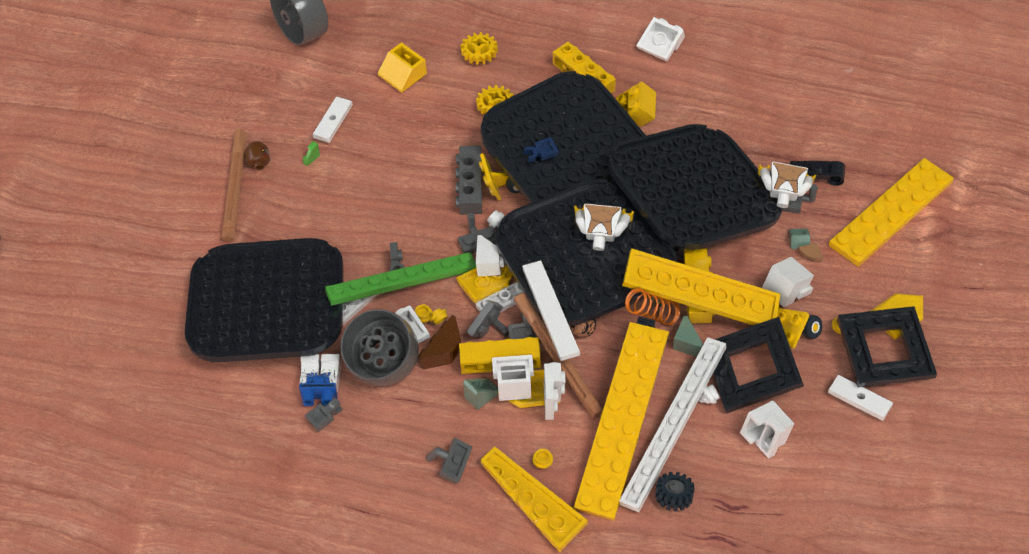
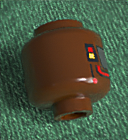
(257, 155)

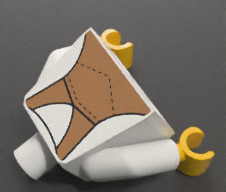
(785, 181)
(602, 223)

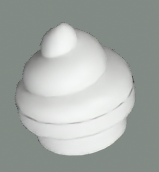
(495, 218)
(709, 395)

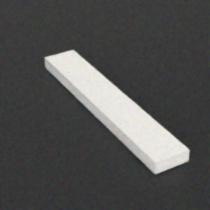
(551, 311)

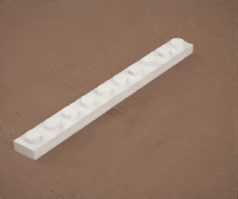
(672, 425)

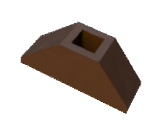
(442, 347)

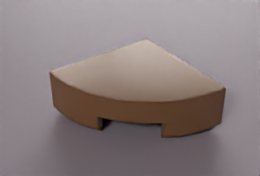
(811, 252)

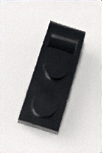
(831, 170)

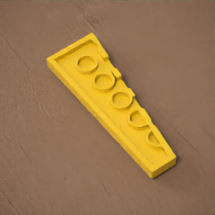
(544, 508)

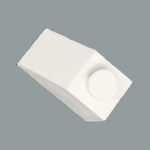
(488, 258)

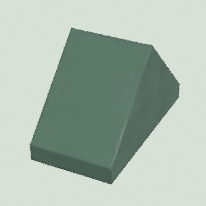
(687, 339)
(479, 391)

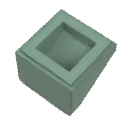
(799, 237)

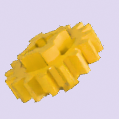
(479, 48)
(491, 97)

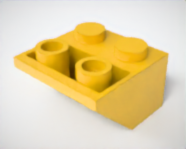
(402, 67)
(639, 103)

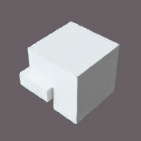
(789, 280)
(513, 376)
(767, 427)

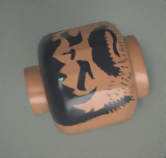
(585, 329)

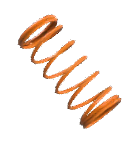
(677, 310)

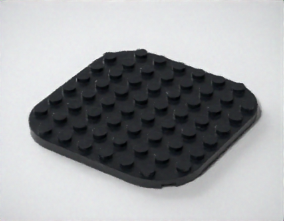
(579, 119)
(693, 186)
(583, 278)
(264, 300)

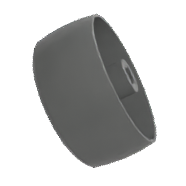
(301, 19)
(361, 339)

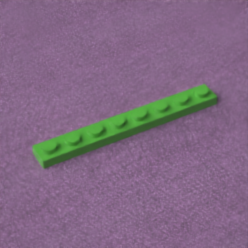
(400, 278)

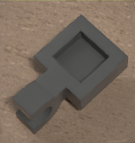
(396, 256)
(322, 416)

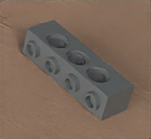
(470, 180)

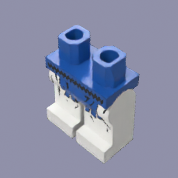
(319, 378)

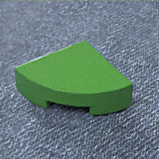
(312, 154)

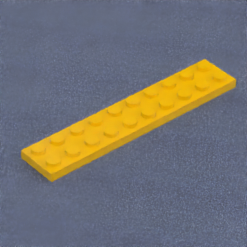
(621, 421)

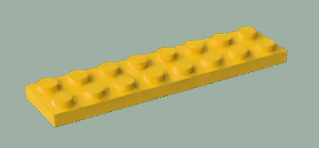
(891, 212)
(700, 288)

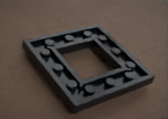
(920, 363)
(784, 381)

